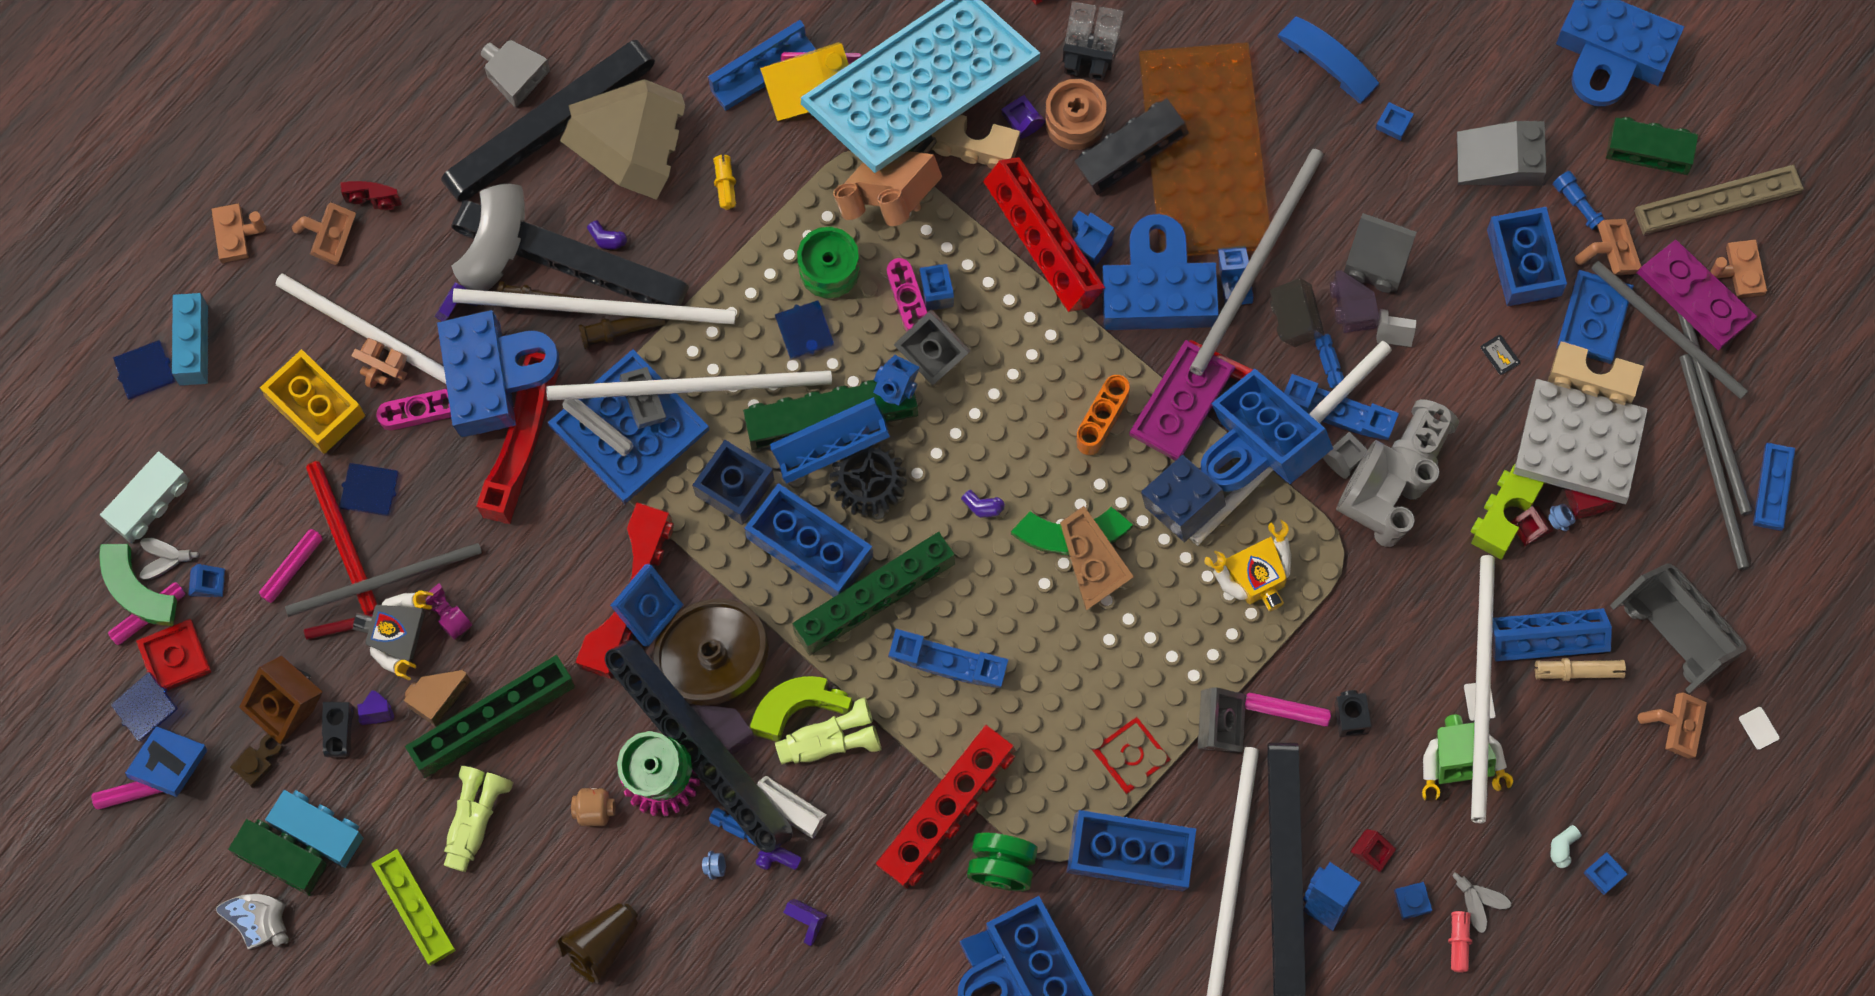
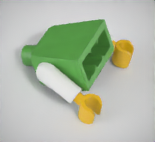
(1451, 756)

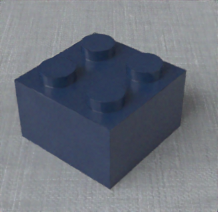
(733, 482)
(1183, 498)

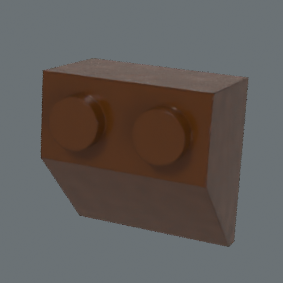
(280, 698)

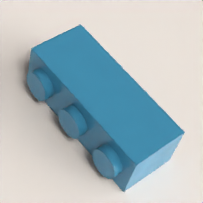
(190, 339)
(315, 827)

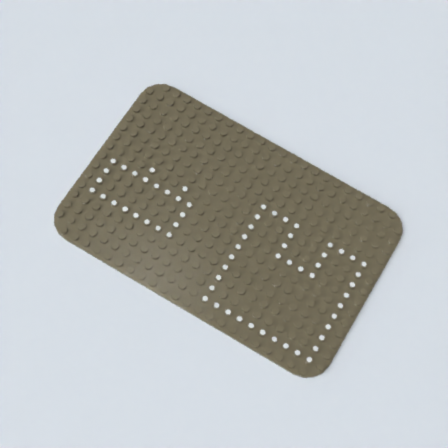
(1007, 432)

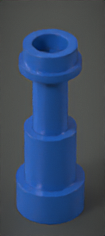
(1567, 185)

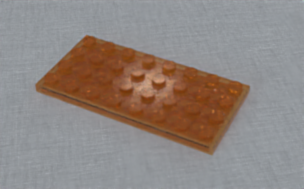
(1215, 172)

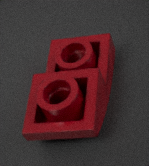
(381, 196)

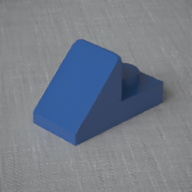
(937, 287)

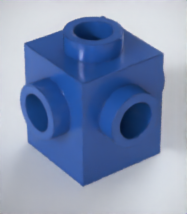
(896, 380)

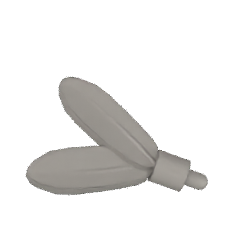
(168, 558)
(1475, 897)

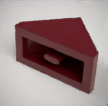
(1587, 505)

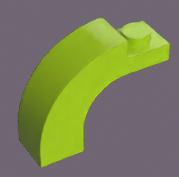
(789, 698)

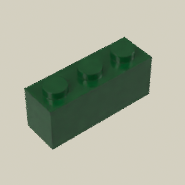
(1651, 145)
(278, 855)

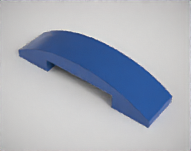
(1331, 56)
(1348, 414)
(947, 661)

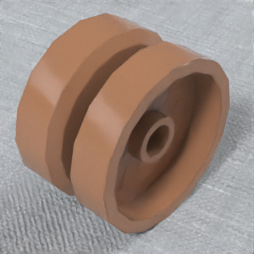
(1075, 114)

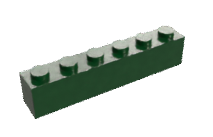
(789, 415)
(490, 716)

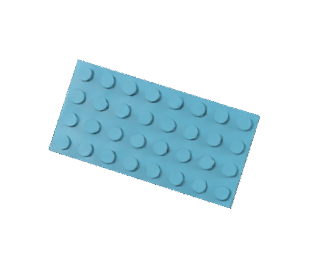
(919, 80)

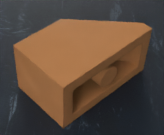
(435, 694)

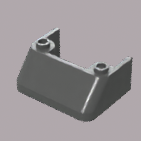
(1685, 622)

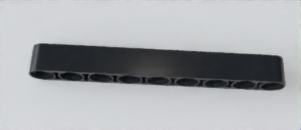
(544, 122)
(583, 261)
(708, 755)
(1286, 870)

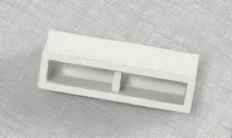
(793, 808)

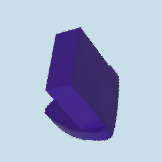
(1023, 117)
(448, 305)
(374, 710)
(808, 916)

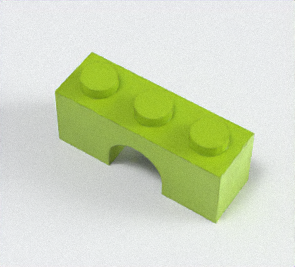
(1495, 531)

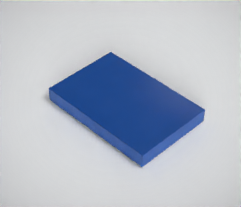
(1594, 317)

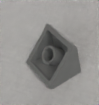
(932, 347)
(1221, 720)

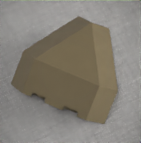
(628, 134)

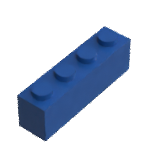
(1330, 895)

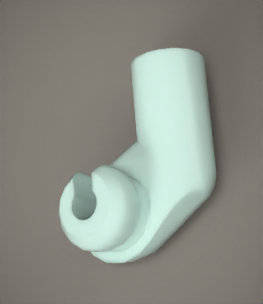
(1561, 846)

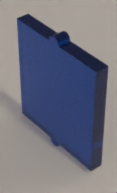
(804, 329)
(144, 369)
(369, 489)
(144, 706)

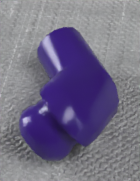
(778, 855)

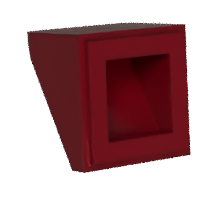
(1532, 525)
(1373, 849)

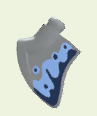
(256, 918)

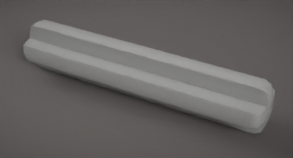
(598, 426)

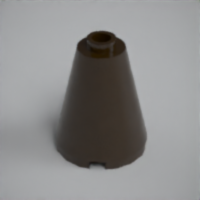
(598, 941)

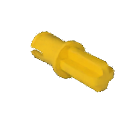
(725, 182)

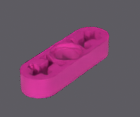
(894, 282)
(399, 421)

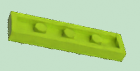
(413, 907)

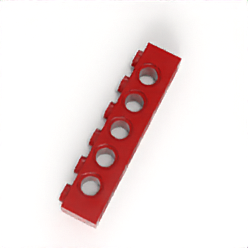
(1043, 234)
(985, 744)

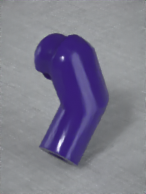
(604, 238)
(985, 507)

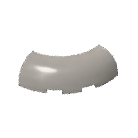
(495, 240)

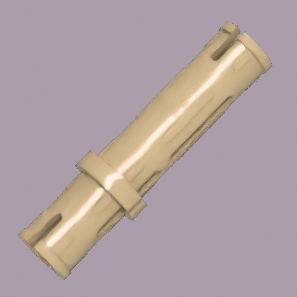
(1569, 669)

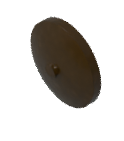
(712, 651)

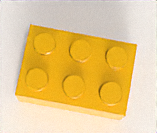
(312, 401)

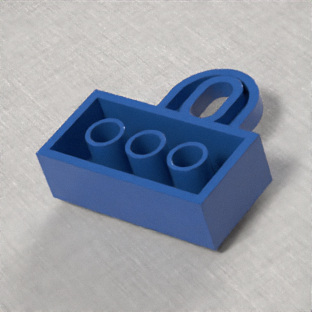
(1618, 40)
(1159, 287)
(485, 370)
(1263, 432)
(1029, 958)

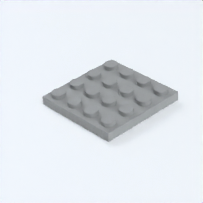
(1580, 441)

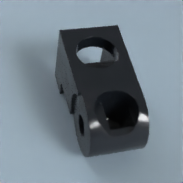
(337, 728)

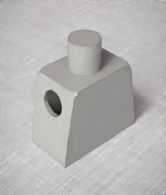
(514, 70)

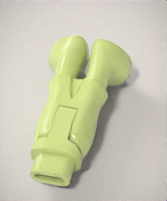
(827, 738)
(472, 817)

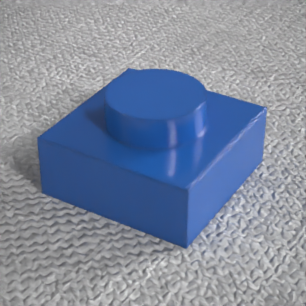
(1394, 121)
(1605, 873)
(1413, 900)

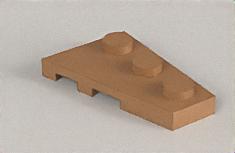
(1093, 558)

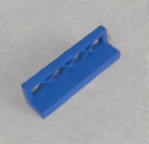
(743, 75)
(830, 437)
(1551, 638)

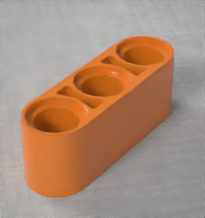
(1103, 402)

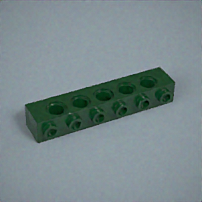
(874, 593)

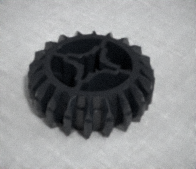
(878, 481)

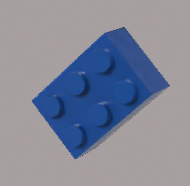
(1526, 256)

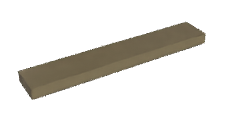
(1718, 199)

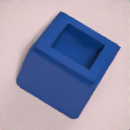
(206, 581)
(978, 948)

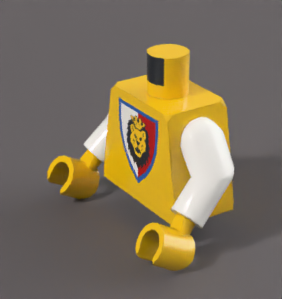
(1256, 570)

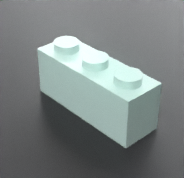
(145, 498)

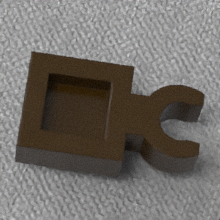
(254, 764)

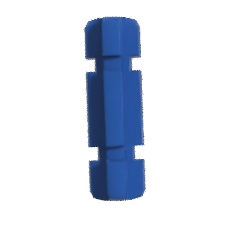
(1329, 360)
(720, 818)

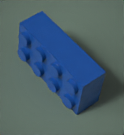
(808, 541)
(1131, 850)

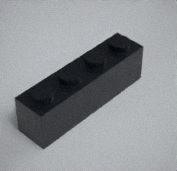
(1131, 146)

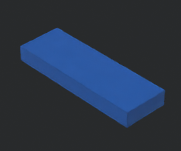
(1774, 486)

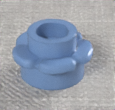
(1561, 517)
(714, 865)

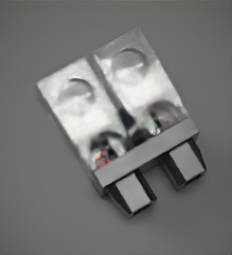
(1091, 49)

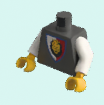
(395, 630)

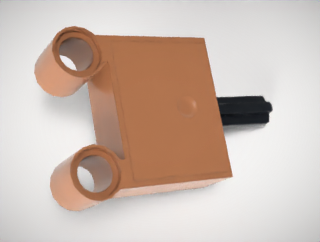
(893, 188)

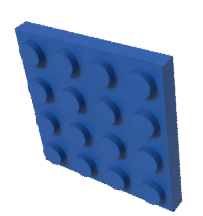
(653, 445)

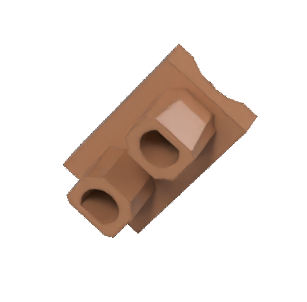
(393, 365)

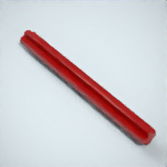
(340, 533)

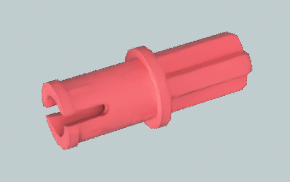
(1460, 941)

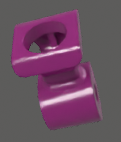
(451, 619)

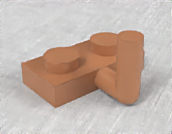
(232, 232)
(331, 232)
(1618, 246)
(1744, 269)
(1684, 724)

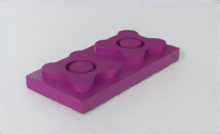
(1696, 294)
(1180, 403)

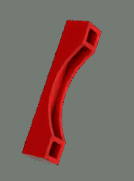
(507, 476)
(647, 533)

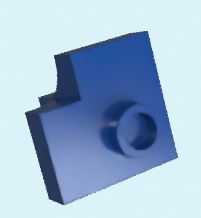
(1093, 236)

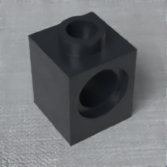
(1352, 726)

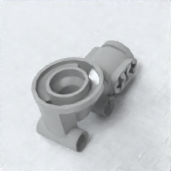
(1403, 469)

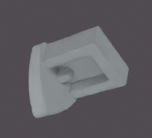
(1395, 330)
(1345, 455)

